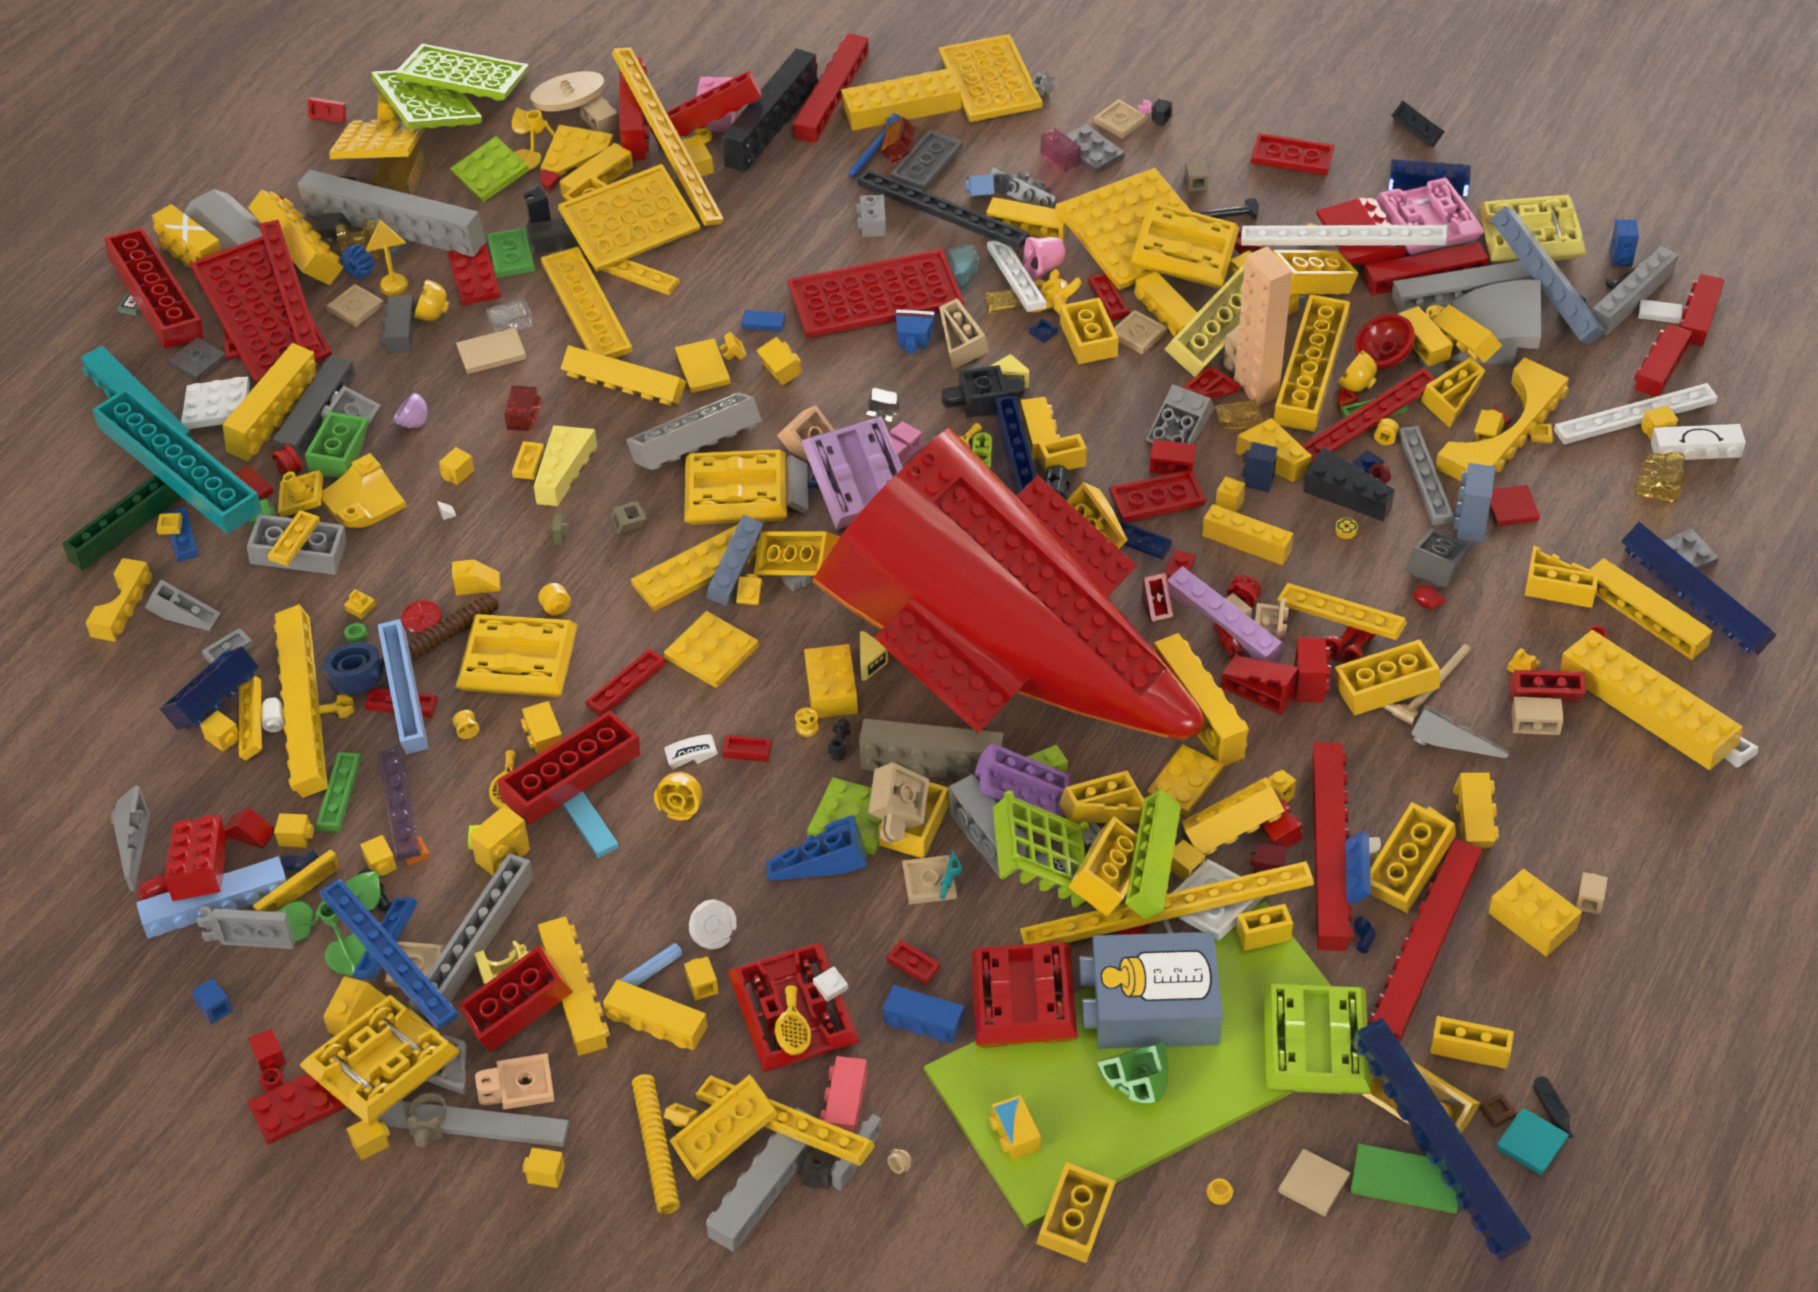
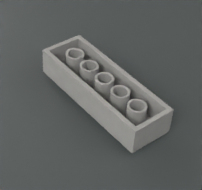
(694, 430)

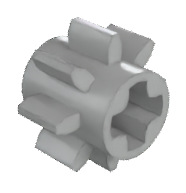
(1044, 82)

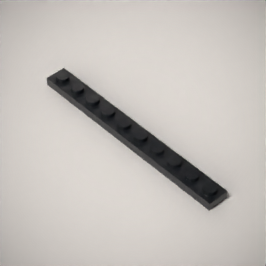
(943, 209)

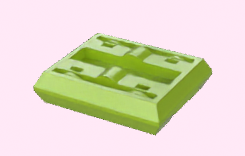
(1318, 1038)

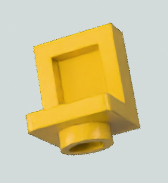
(749, 590)

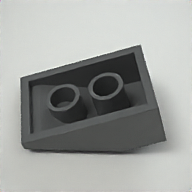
(1437, 557)

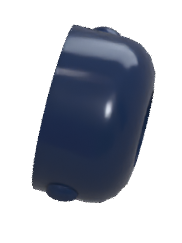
(353, 668)

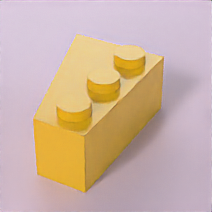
(1292, 458)
(1560, 581)
(1102, 799)

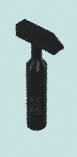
(1612, 285)

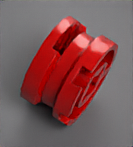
(287, 460)
(1244, 590)

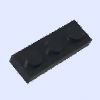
(1417, 123)

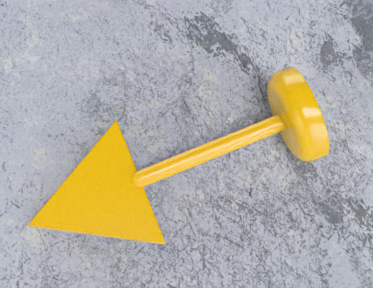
(383, 237)

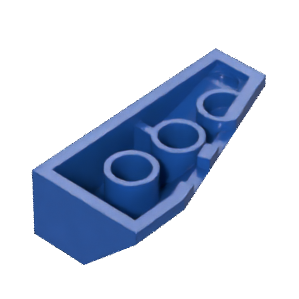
(829, 853)

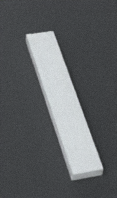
(1016, 276)

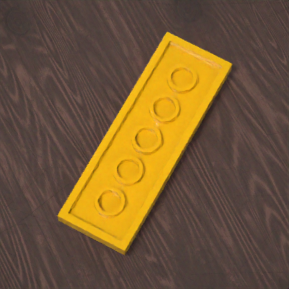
(684, 572)

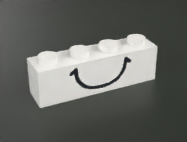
(1700, 441)

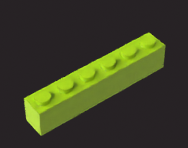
(1153, 854)

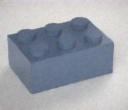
(1475, 502)

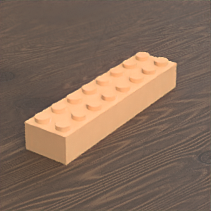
(1262, 325)

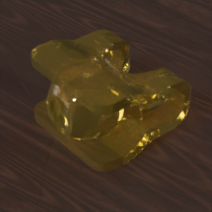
(363, 237)
(1665, 478)

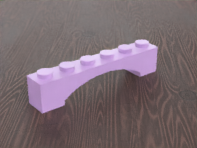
(1193, 592)

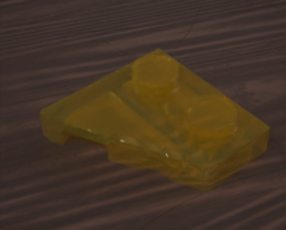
(1238, 415)

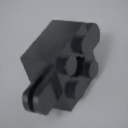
(979, 389)

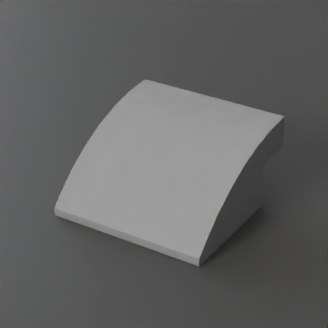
(1509, 312)

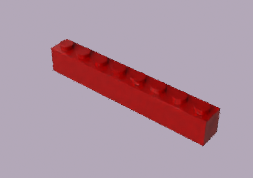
(827, 92)

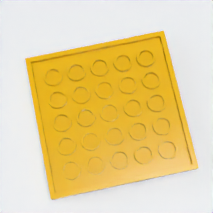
(1111, 219)

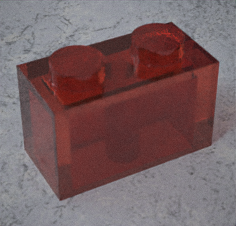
(898, 139)
(522, 408)

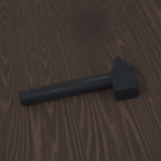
(1251, 207)

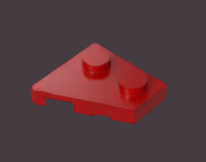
(1212, 384)

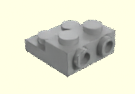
(351, 403)

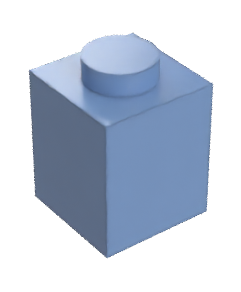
(980, 185)

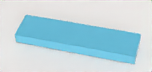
(590, 825)

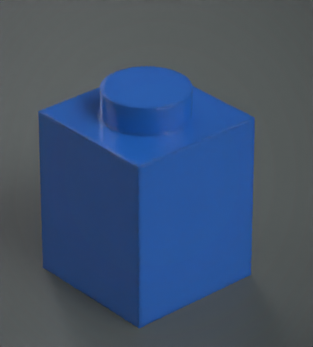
(212, 1001)

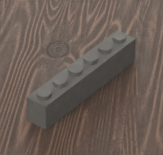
(306, 416)

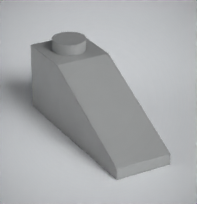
(180, 607)

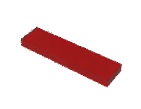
(625, 682)

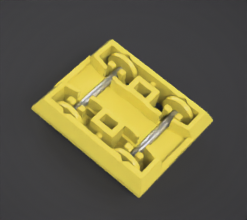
(1548, 218)

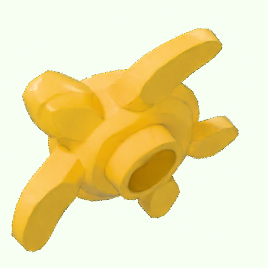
(1056, 291)

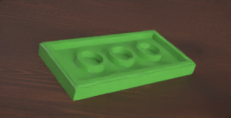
(1401, 1179)

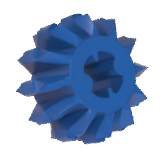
(357, 261)

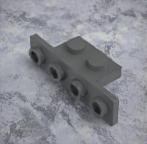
(1023, 188)

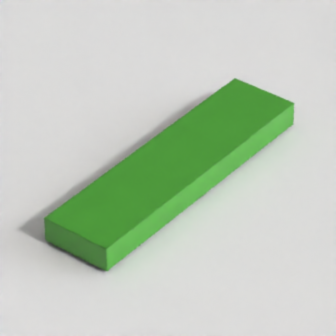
(338, 792)

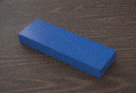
(184, 543)

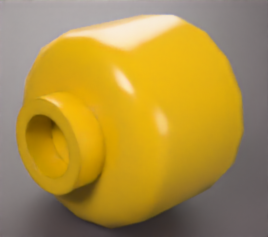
(552, 599)

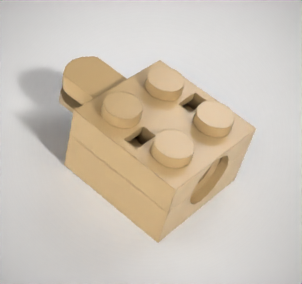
(898, 800)

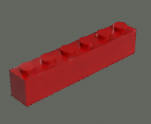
(713, 104)
(1381, 275)

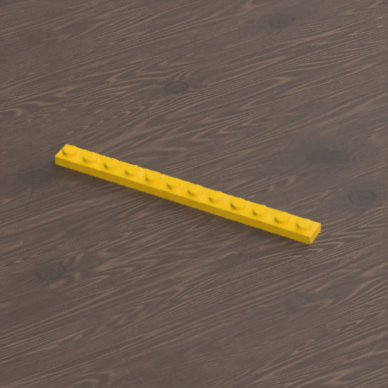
(667, 136)
(1176, 905)

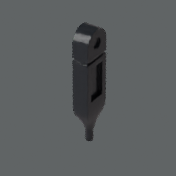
(1552, 1104)

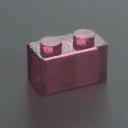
(1060, 150)

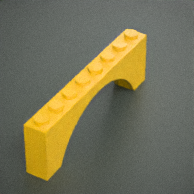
(1539, 391)

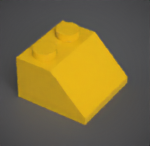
(350, 1003)

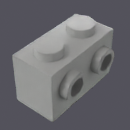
(872, 215)

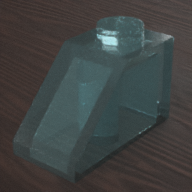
(963, 264)

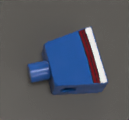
(914, 329)

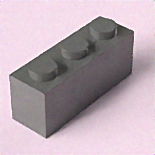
(398, 324)

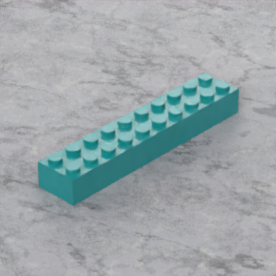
(177, 460)

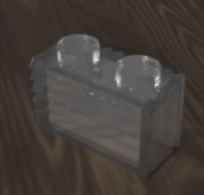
(510, 315)

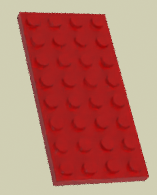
(872, 292)
(250, 305)

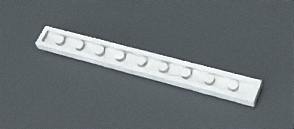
(1345, 235)

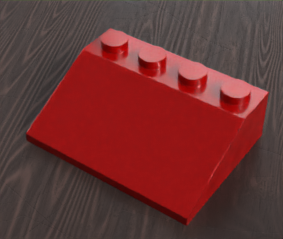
(1361, 212)

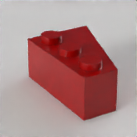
(1261, 682)

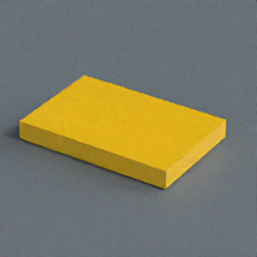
(702, 365)

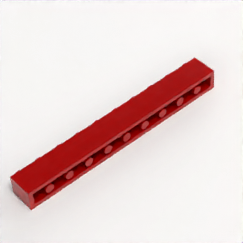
(1329, 846)
(1427, 937)

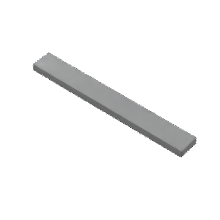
(483, 1123)

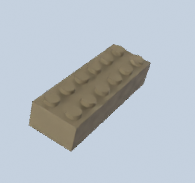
(924, 748)

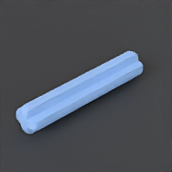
(653, 965)

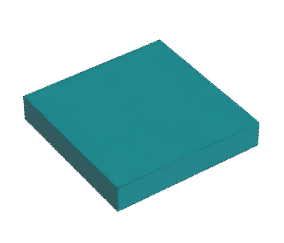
(1532, 1141)

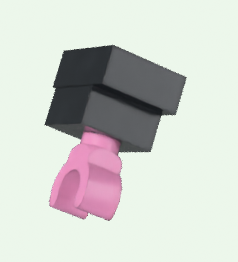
(1160, 111)

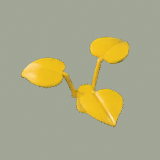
(530, 122)

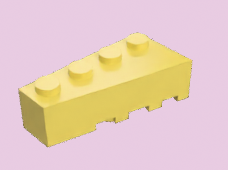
(562, 460)

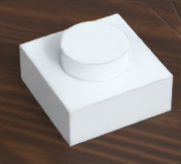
(830, 984)

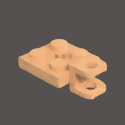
(506, 1081)

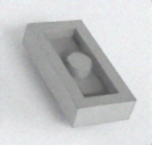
(233, 640)

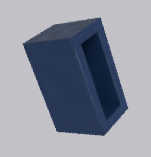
(1260, 466)

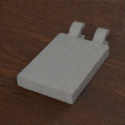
(247, 928)

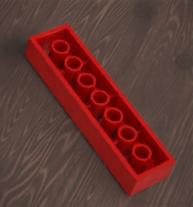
(153, 288)

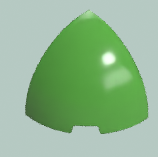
(1138, 1072)

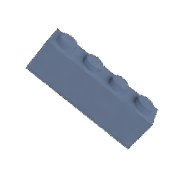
(734, 560)

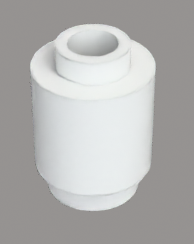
(272, 715)

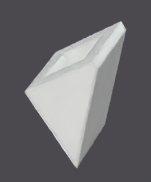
(446, 510)

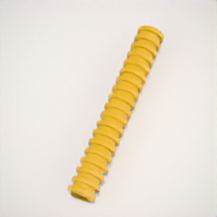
(655, 1144)

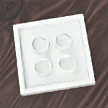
(213, 401)
(1219, 919)

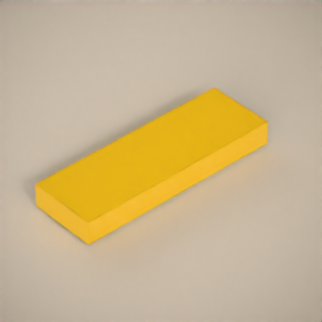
(293, 538)

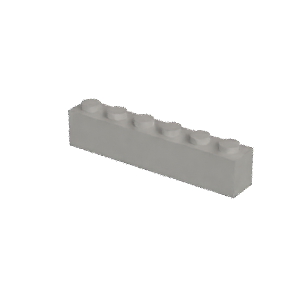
(1636, 286)
(756, 1190)

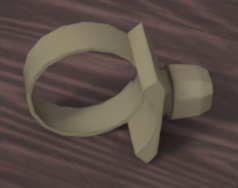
(428, 1130)

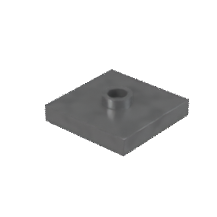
(197, 359)

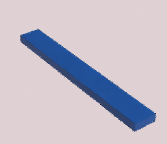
(389, 954)

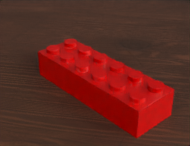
(632, 120)
(569, 767)

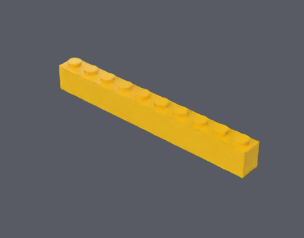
(300, 702)

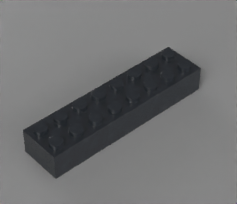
(766, 117)

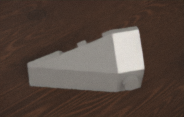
(1440, 731)

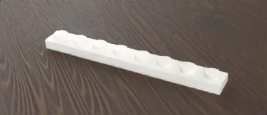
(1633, 413)

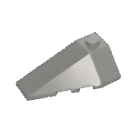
(131, 825)

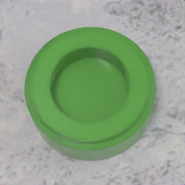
(355, 633)

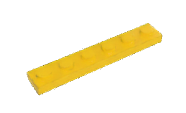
(1343, 611)

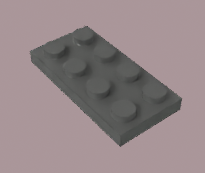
(927, 160)

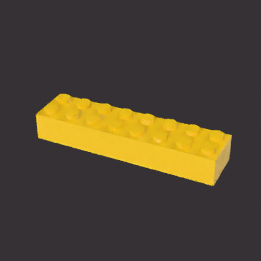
(1312, 363)
(1653, 700)

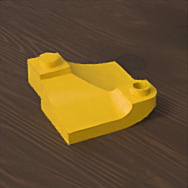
(362, 495)

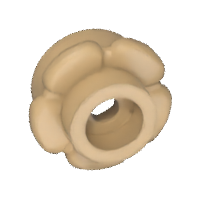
(899, 1161)

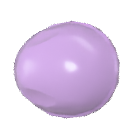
(412, 412)

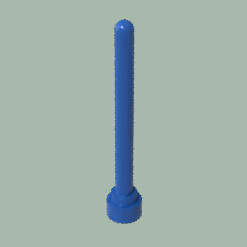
(872, 149)

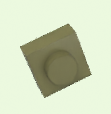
(559, 529)

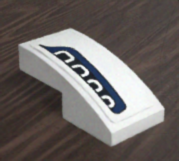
(694, 748)

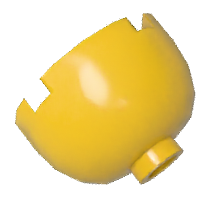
(431, 302)
(1359, 374)
(678, 795)

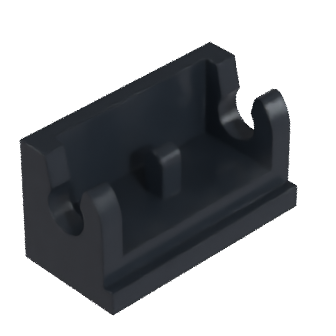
(538, 206)

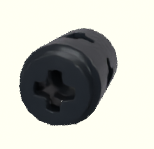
(1059, 479)

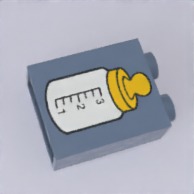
(1152, 990)

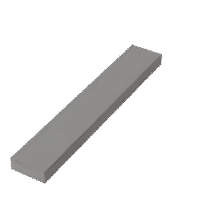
(1425, 475)

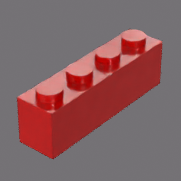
(1701, 307)
(1662, 360)

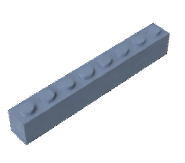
(1552, 279)

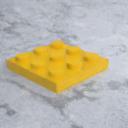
(711, 649)

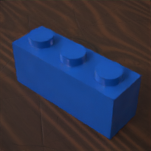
(923, 1014)

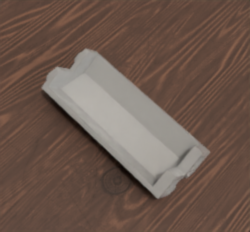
(224, 218)

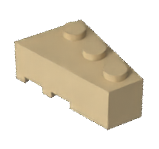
(962, 334)

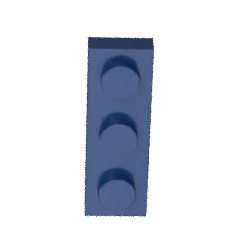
(1357, 867)

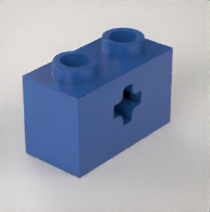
(1624, 242)

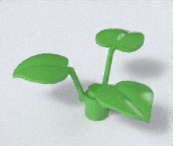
(346, 953)

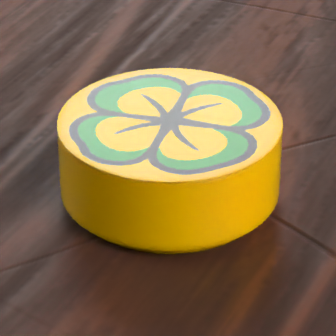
(1346, 528)

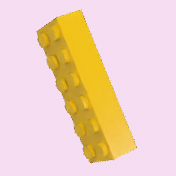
(905, 96)
(304, 244)
(269, 402)
(1223, 729)

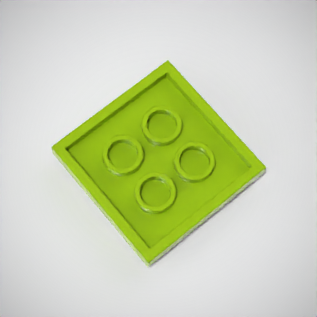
(489, 169)
(844, 800)

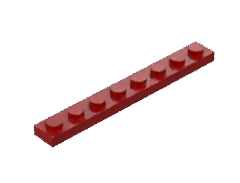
(288, 285)
(1370, 414)

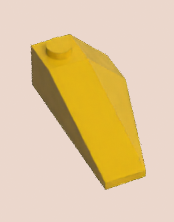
(1098, 511)

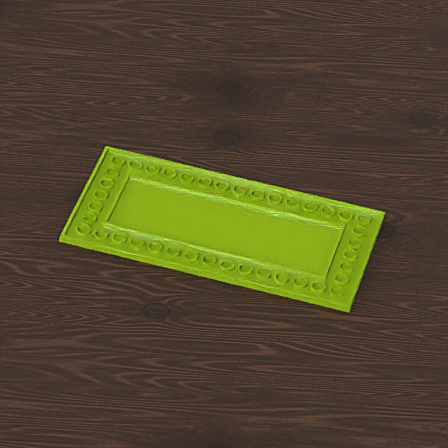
(1098, 1125)

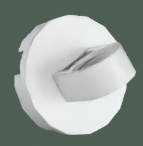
(712, 924)

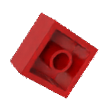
(1313, 669)

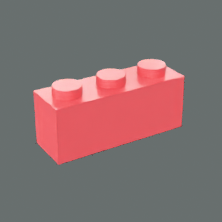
(846, 1093)

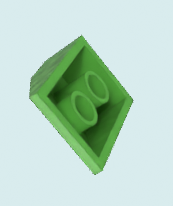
(336, 444)

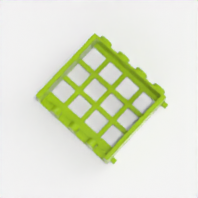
(1015, 811)

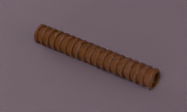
(450, 626)

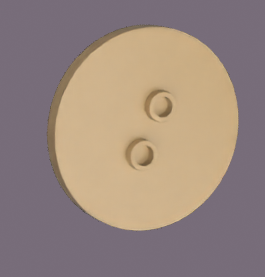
(568, 91)

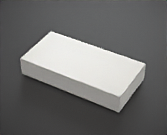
(1660, 311)

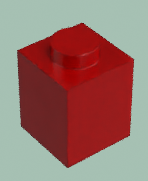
(267, 1050)

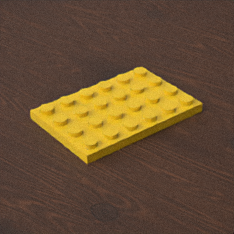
(991, 77)
(376, 140)
(628, 217)

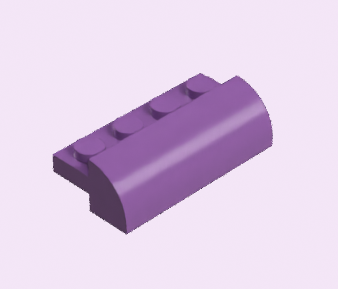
(1027, 778)

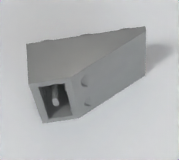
(1181, 416)

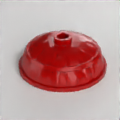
(1386, 339)

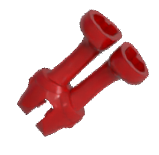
(1352, 652)

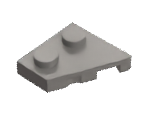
(454, 1073)

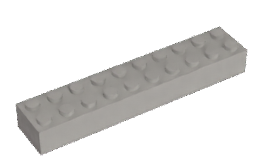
(405, 214)

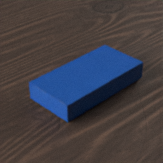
(763, 320)

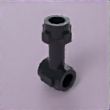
(836, 747)

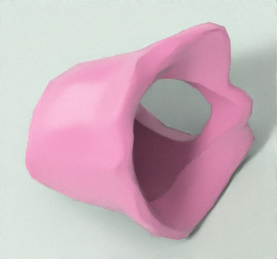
(1049, 253)

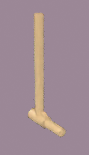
(1409, 712)

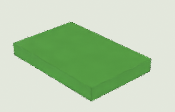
(510, 252)

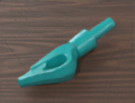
(949, 874)

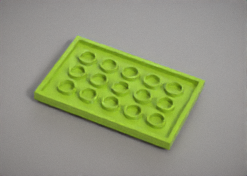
(462, 72)
(425, 105)

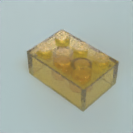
(401, 173)

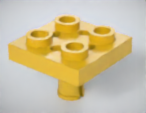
(299, 492)

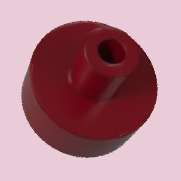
(1380, 472)

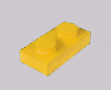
(528, 460)

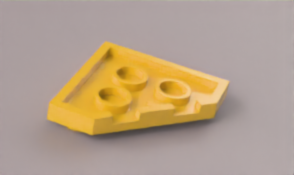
(574, 148)

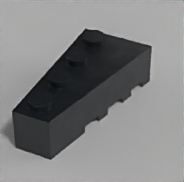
(1348, 486)

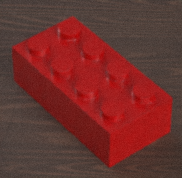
(196, 857)
(515, 998)

